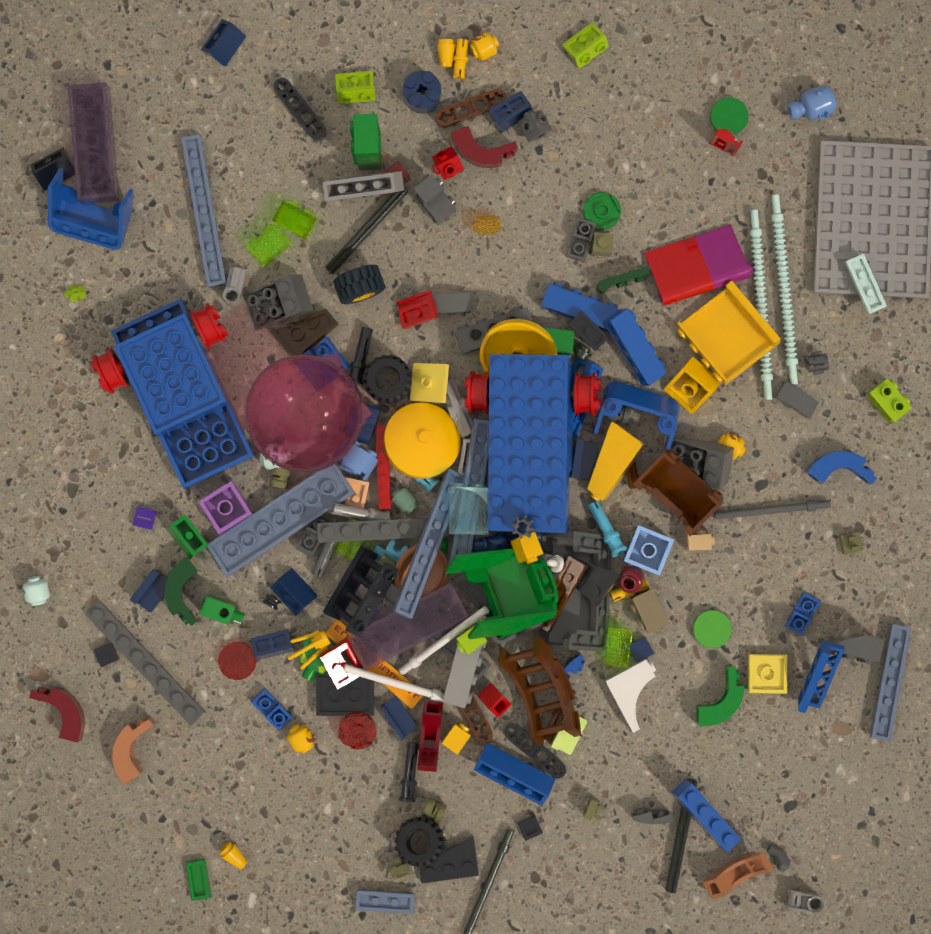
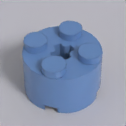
(359, 462)

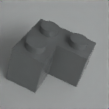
(432, 197)

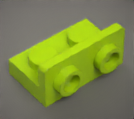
(586, 44)
(355, 87)

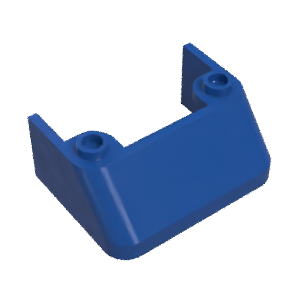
(87, 221)
(621, 394)

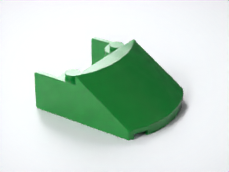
(515, 591)

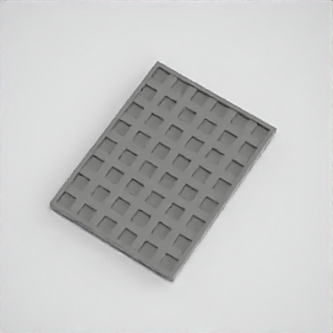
(875, 205)

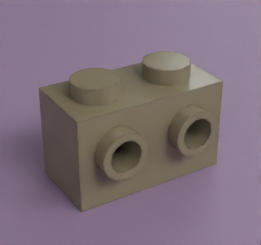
(649, 610)

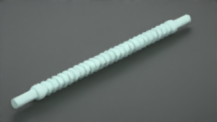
(777, 218)
(755, 233)

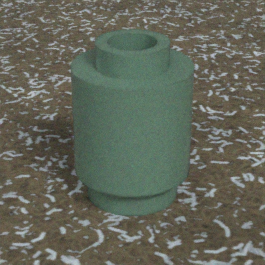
(404, 500)

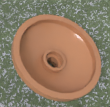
(437, 575)

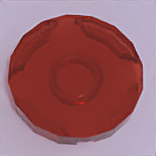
(237, 660)
(357, 730)

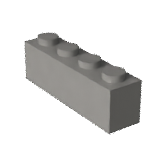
(363, 186)
(462, 677)

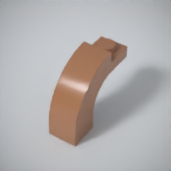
(122, 754)
(735, 872)

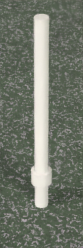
(416, 660)
(433, 694)

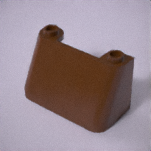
(679, 490)

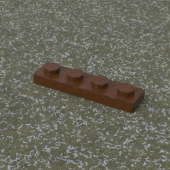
(566, 583)

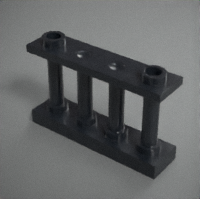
(350, 583)

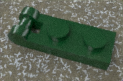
(622, 280)

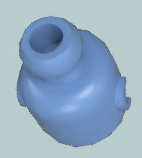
(814, 104)

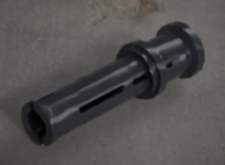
(358, 365)
(409, 782)

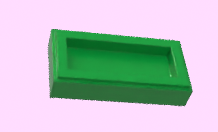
(198, 879)

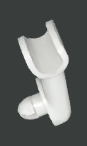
(554, 562)

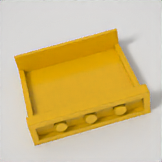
(728, 334)

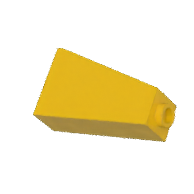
(614, 460)

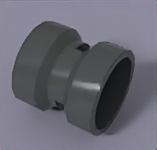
(624, 415)

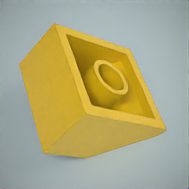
(692, 385)

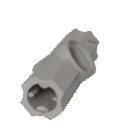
(457, 410)

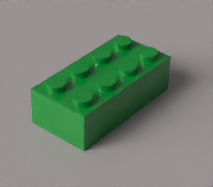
(366, 141)

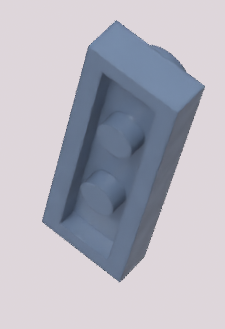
(385, 901)

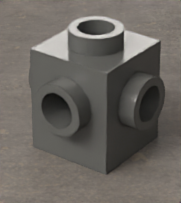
(534, 125)

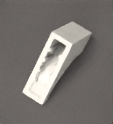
(626, 687)

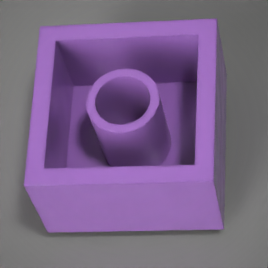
(226, 507)

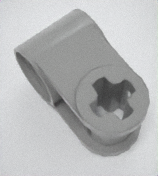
(800, 901)

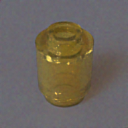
(487, 224)

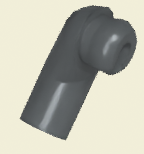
(782, 858)

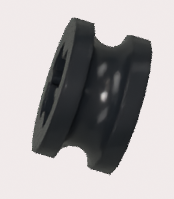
(272, 601)

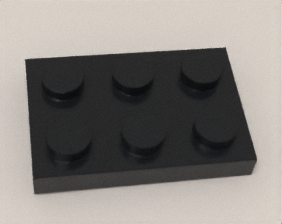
(352, 697)

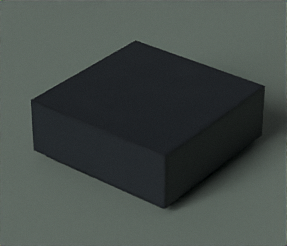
(106, 654)
(529, 827)

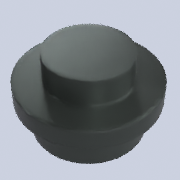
(582, 351)

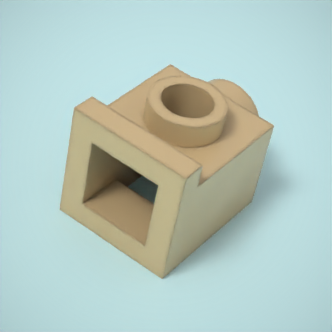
(700, 541)

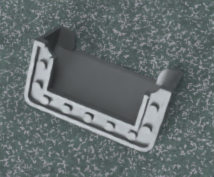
(581, 622)

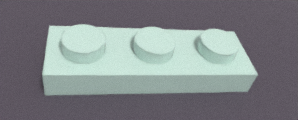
(865, 284)

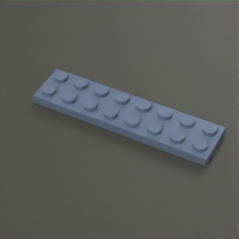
(280, 519)

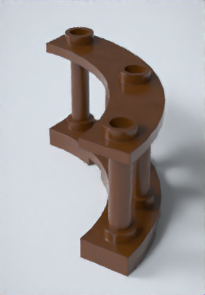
(559, 681)

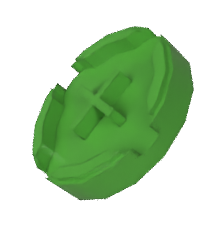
(712, 629)

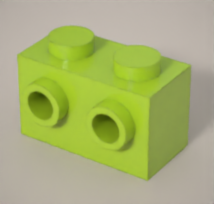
(889, 400)

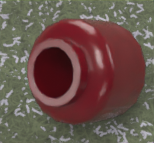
(631, 579)

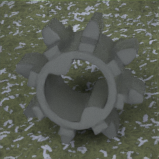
(817, 362)
(517, 526)

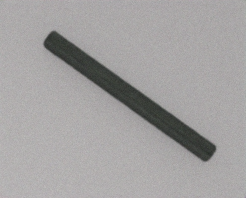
(365, 230)
(679, 846)

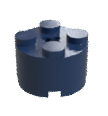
(422, 81)

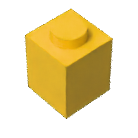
(527, 548)
(456, 737)

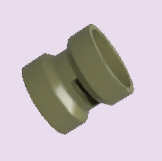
(279, 478)
(438, 811)

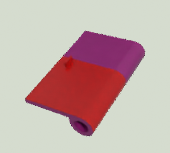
(697, 265)

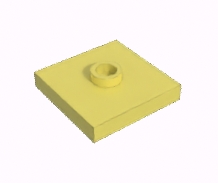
(429, 382)
(767, 673)

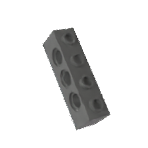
(463, 334)

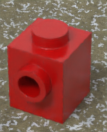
(491, 697)

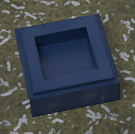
(641, 649)

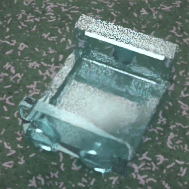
(468, 509)

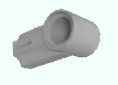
(234, 285)

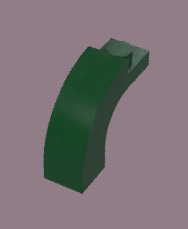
(173, 590)

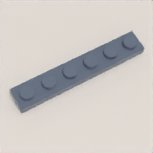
(890, 682)

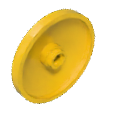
(516, 337)
(421, 440)

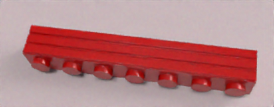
(383, 470)

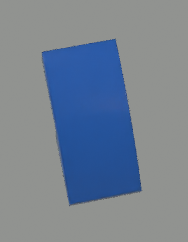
(802, 613)
(574, 665)
(271, 709)

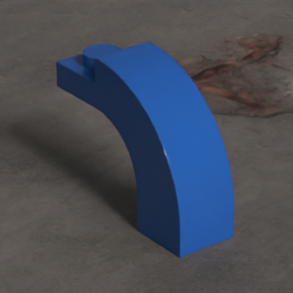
(828, 463)

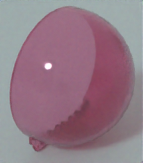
(305, 412)

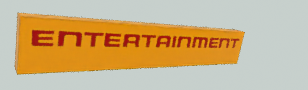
(338, 633)

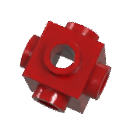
(447, 163)

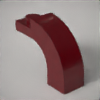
(478, 155)
(71, 711)
(430, 736)

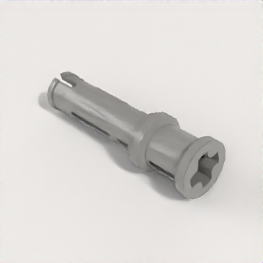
(359, 513)

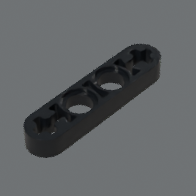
(300, 109)
(533, 752)

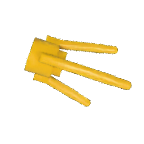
(319, 641)

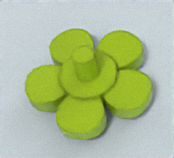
(75, 293)

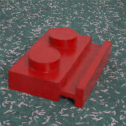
(725, 141)
(417, 309)

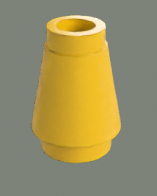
(446, 52)
(232, 855)

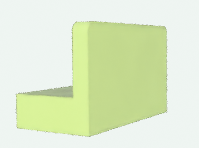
(566, 742)

